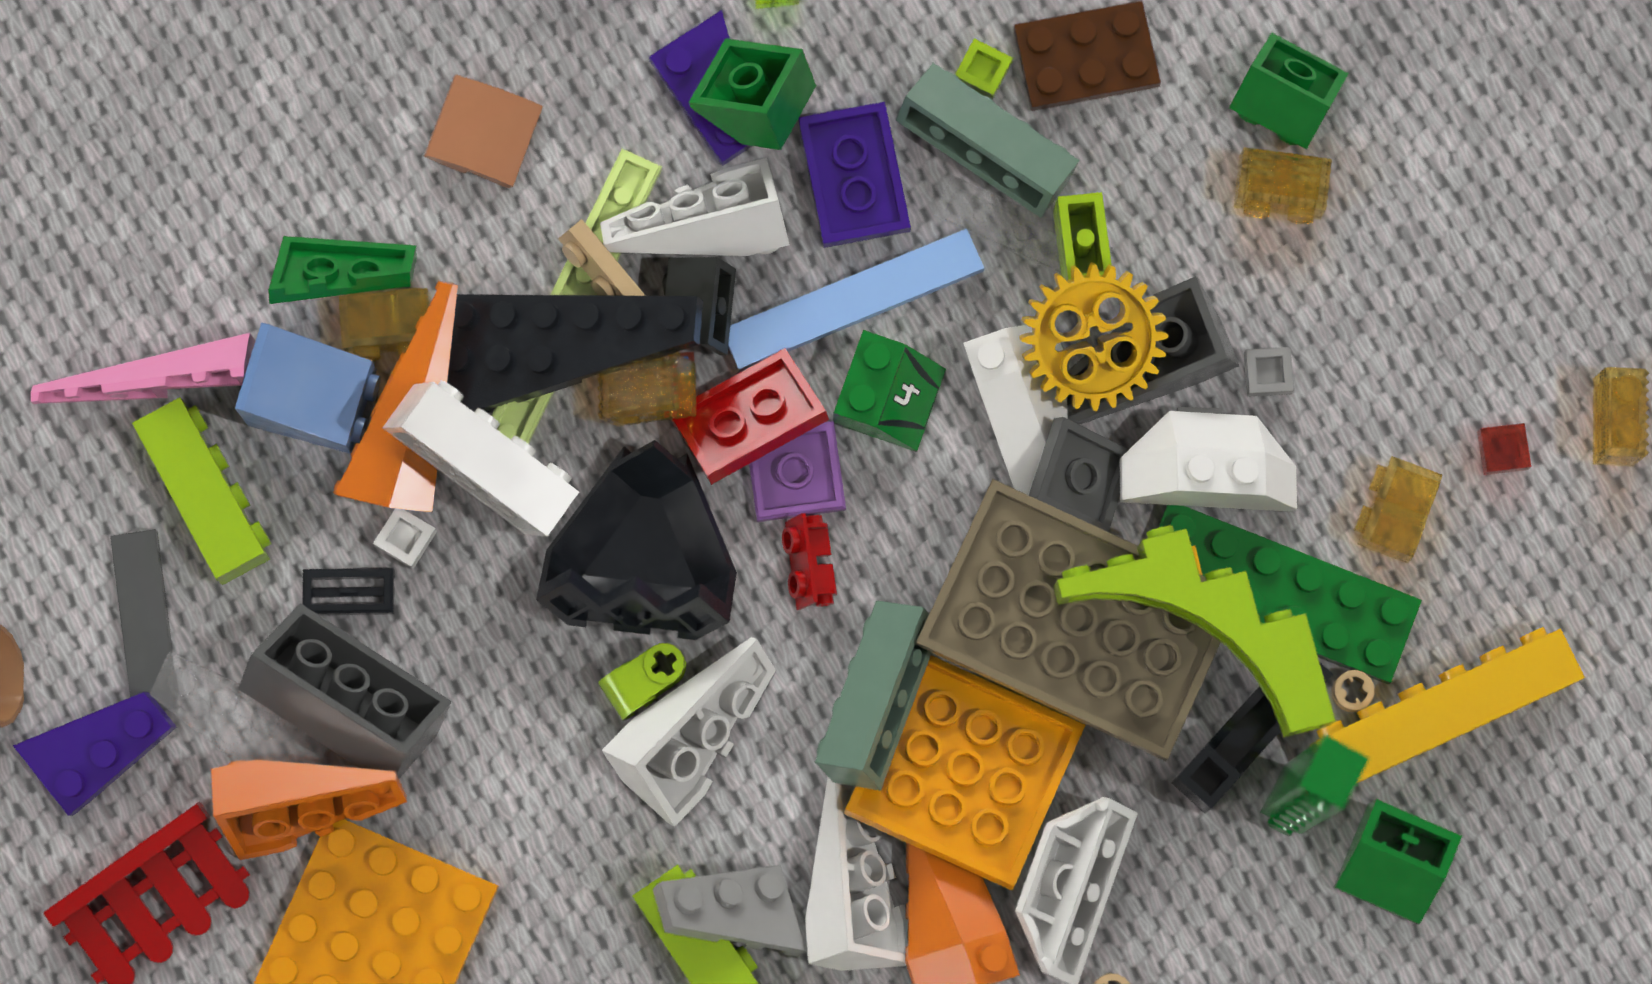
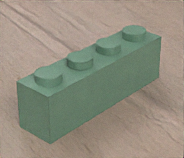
(987, 139)
(875, 697)

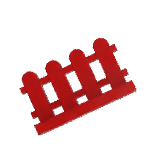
(133, 912)

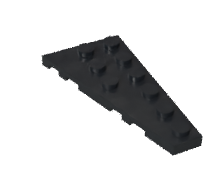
(544, 343)

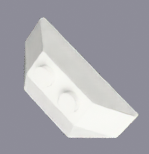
(1209, 464)
(1072, 884)

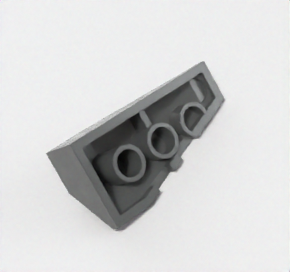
(1194, 350)

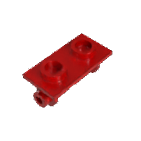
(805, 540)

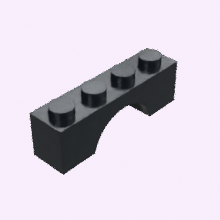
(1231, 751)

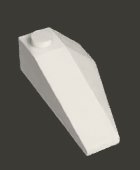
(724, 218)
(1014, 400)
(676, 739)
(849, 902)

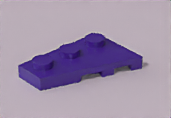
(682, 69)
(95, 750)

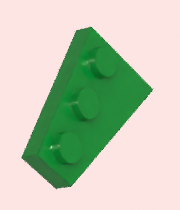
(338, 267)

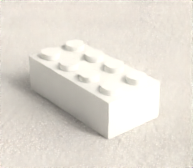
(482, 458)

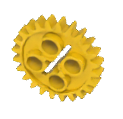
(1103, 376)

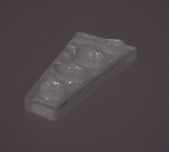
(230, 717)

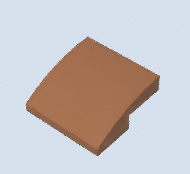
(483, 131)

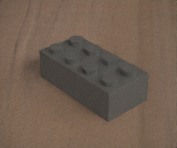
(343, 693)

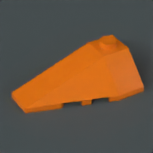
(273, 803)
(953, 925)

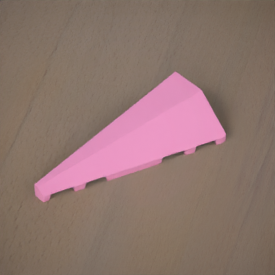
(200, 366)

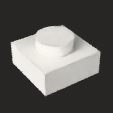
(405, 537)

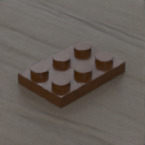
(1086, 55)

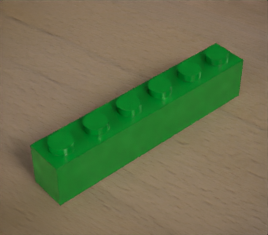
(1313, 786)

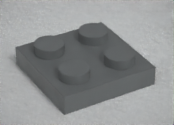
(1079, 473)

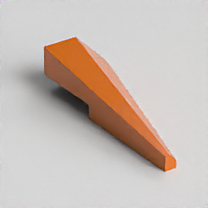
(382, 466)

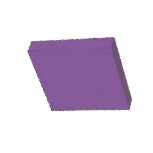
(799, 477)

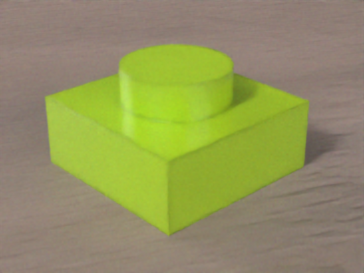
(983, 68)

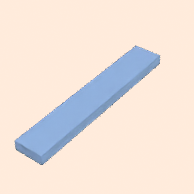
(854, 299)

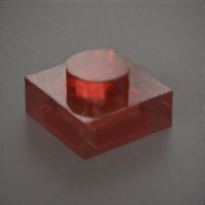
(1504, 449)

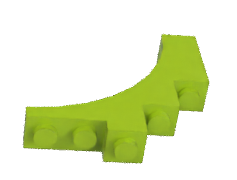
(1167, 578)

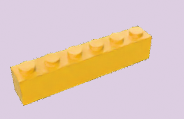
(1460, 701)

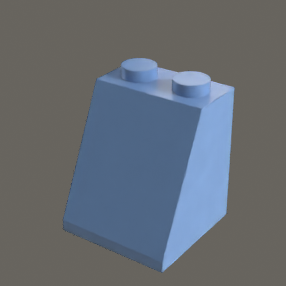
(306, 390)

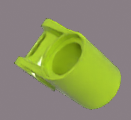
(637, 684)

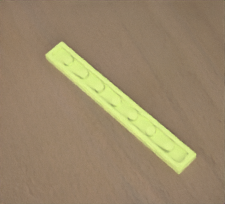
(625, 188)

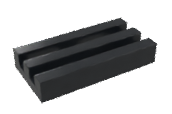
(387, 591)

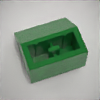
(1397, 861)

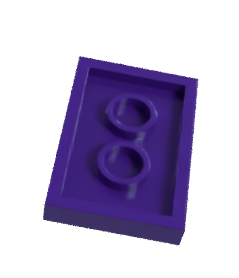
(854, 174)

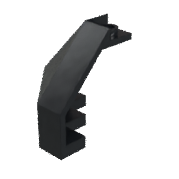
(642, 552)

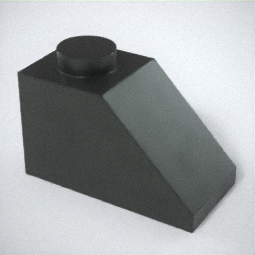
(714, 284)

